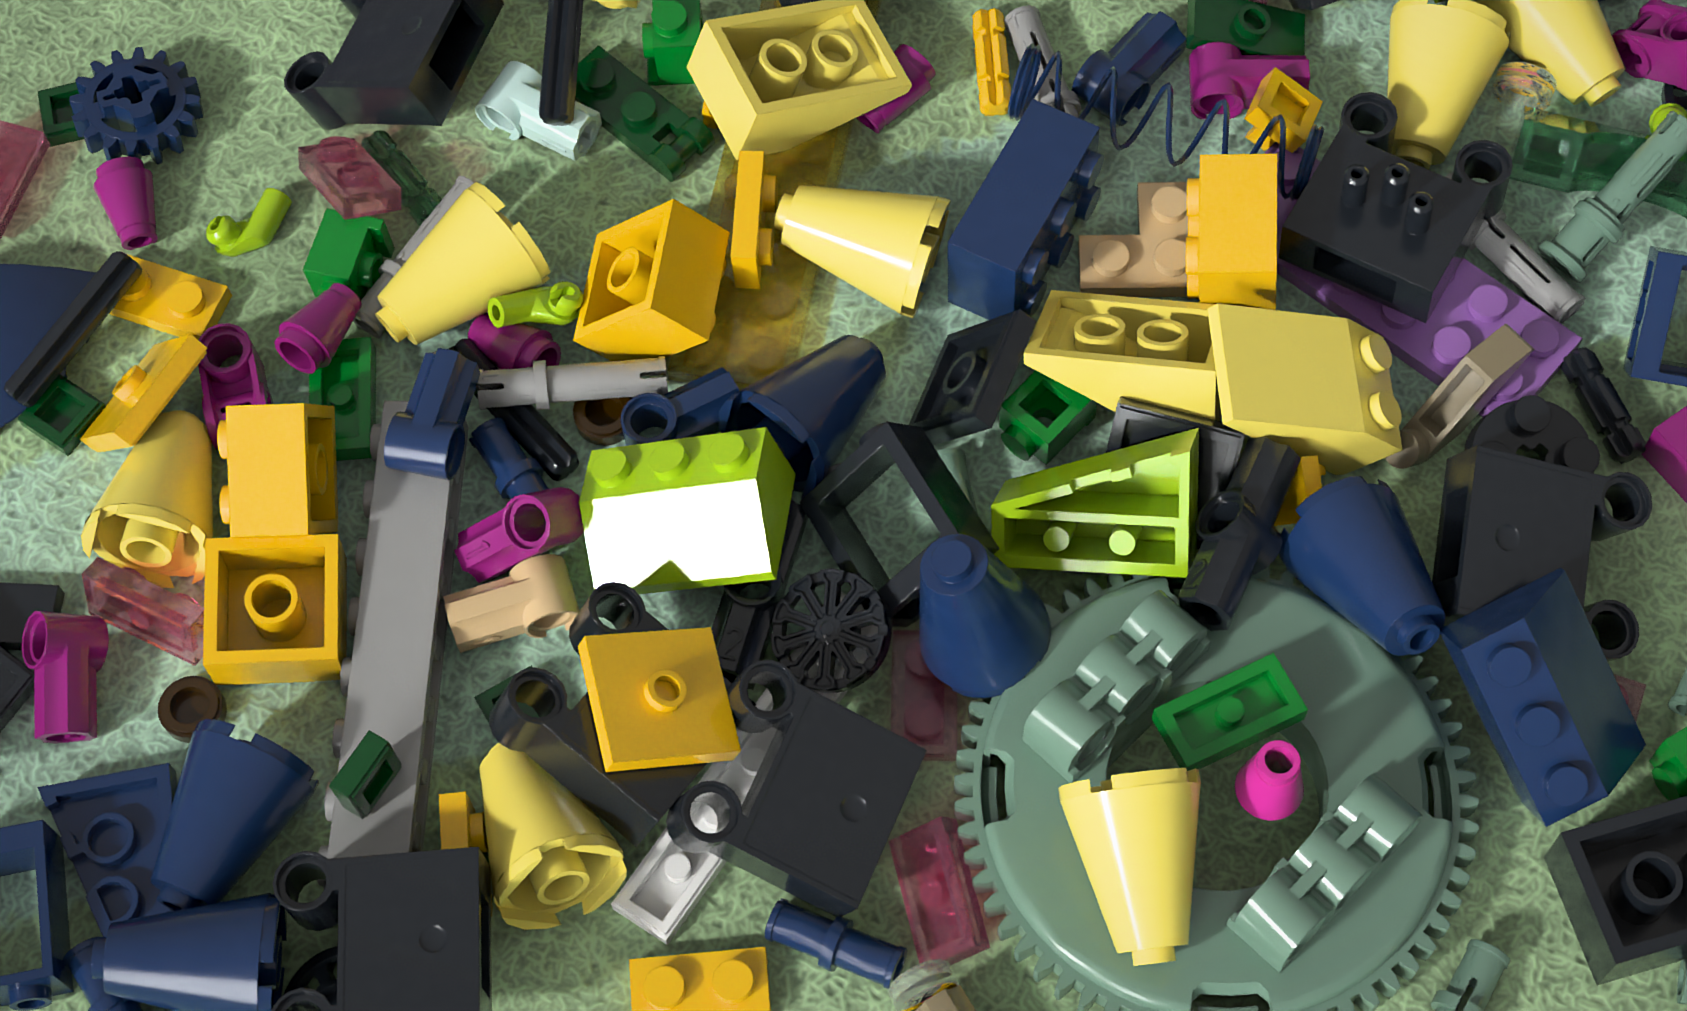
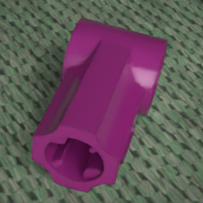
(1222, 72)
(519, 532)
(65, 659)

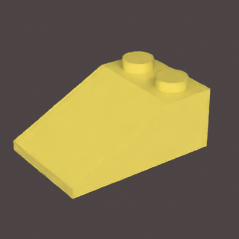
(793, 72)
(1128, 350)
(1306, 384)

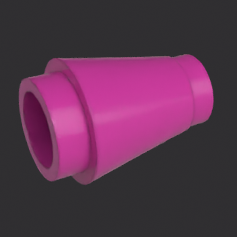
(1271, 782)

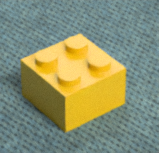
(1233, 231)
(652, 284)
(279, 469)
(275, 609)

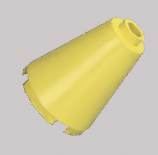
(1567, 41)
(1439, 71)
(867, 238)
(458, 269)
(158, 503)
(543, 843)
(1139, 855)

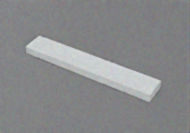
(674, 880)

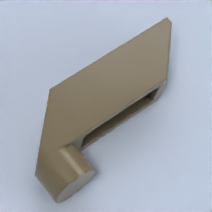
(1461, 396)

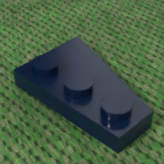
(114, 837)

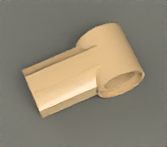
(528, 601)

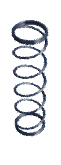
(1024, 91)

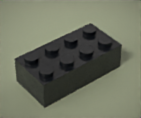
(1626, 889)

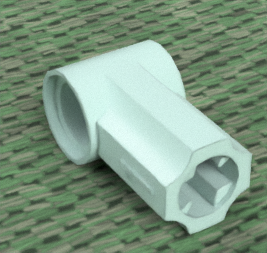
(514, 107)

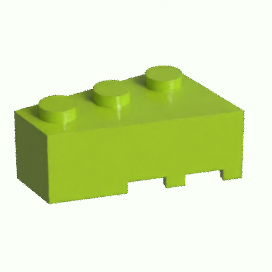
(1105, 512)

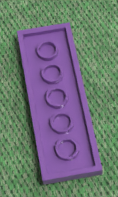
(1463, 318)

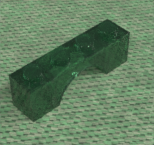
(1584, 156)

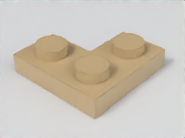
(1146, 262)

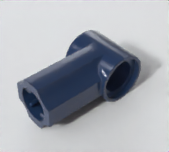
(1139, 61)
(681, 412)
(431, 432)

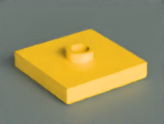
(144, 394)
(658, 699)

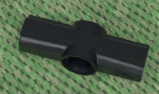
(1238, 533)
(745, 624)

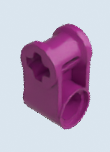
(1656, 44)
(232, 385)

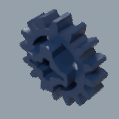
(136, 106)

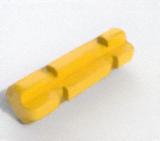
(991, 61)

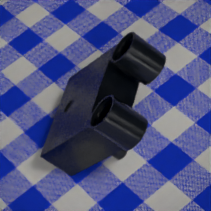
(395, 64)
(1389, 222)
(1523, 518)
(567, 739)
(817, 799)
(407, 929)

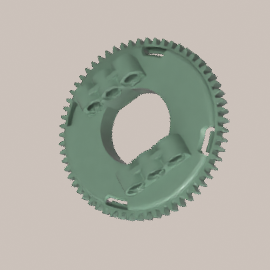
(1328, 917)

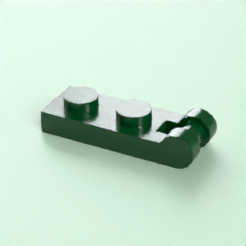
(639, 114)

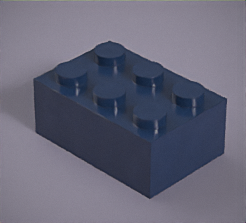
(1025, 214)

